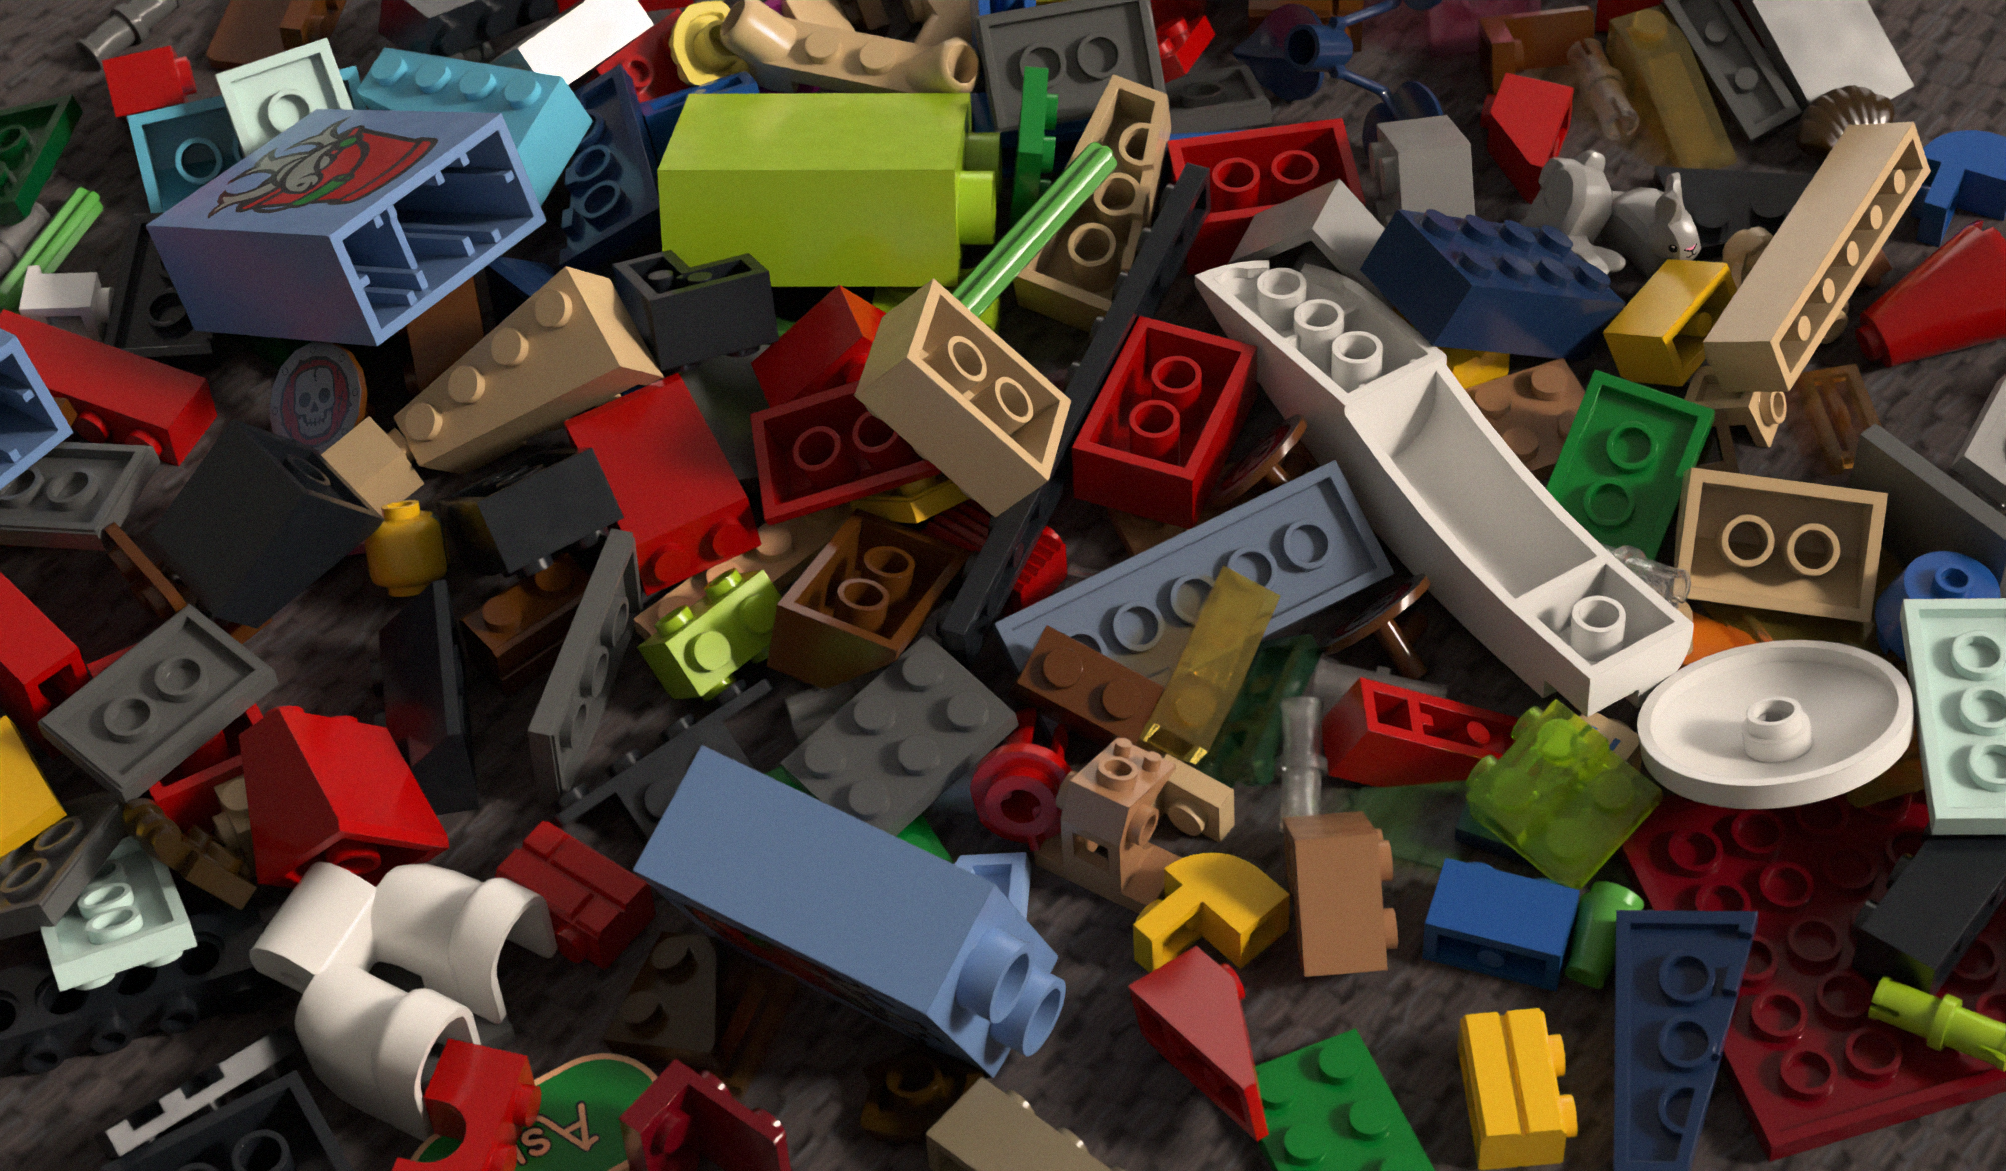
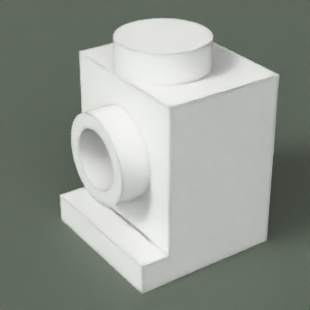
(67, 301)

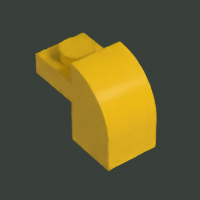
(1213, 899)

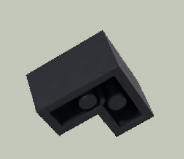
(697, 309)

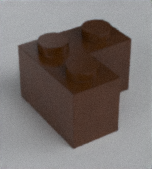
(442, 336)

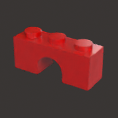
(484, 1102)

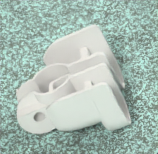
(433, 921)

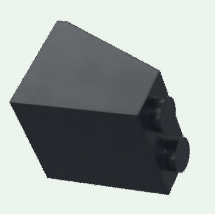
(258, 525)

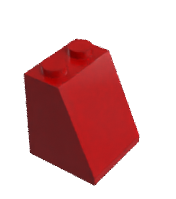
(668, 482)
(332, 797)

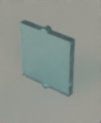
(1416, 818)

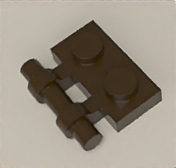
(194, 854)

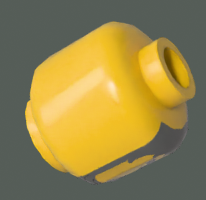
(407, 549)

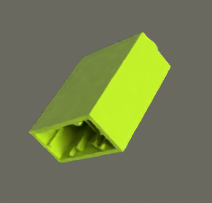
(831, 186)

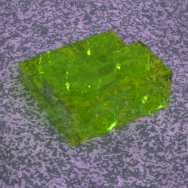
(1560, 795)

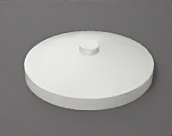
(1776, 724)

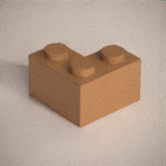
(1337, 893)

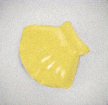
(698, 46)

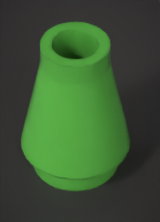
(1595, 932)

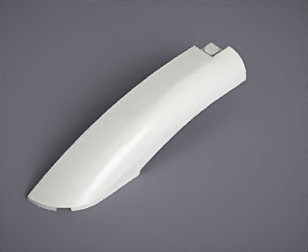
(1448, 486)

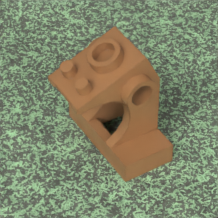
(1113, 809)

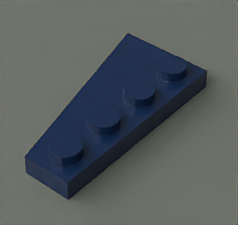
(610, 176)
(1671, 1026)

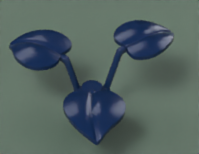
(1295, 50)

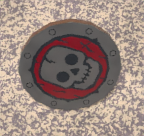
(319, 396)
(1262, 465)
(1378, 619)

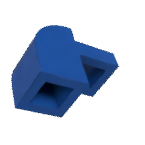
(1964, 174)

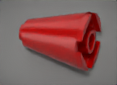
(1943, 303)

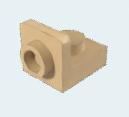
(1756, 410)
(1196, 802)

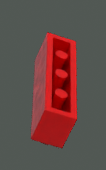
(117, 392)

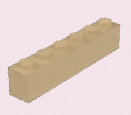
(1816, 258)

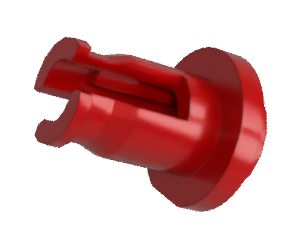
(1017, 767)

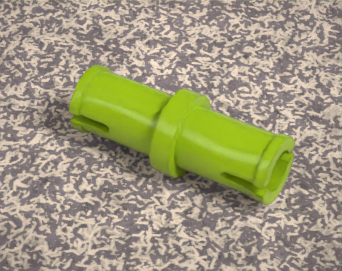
(1940, 1021)

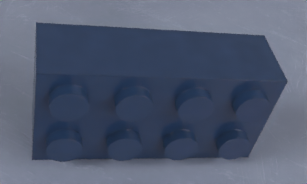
(1492, 285)

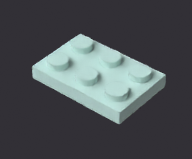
(280, 91)

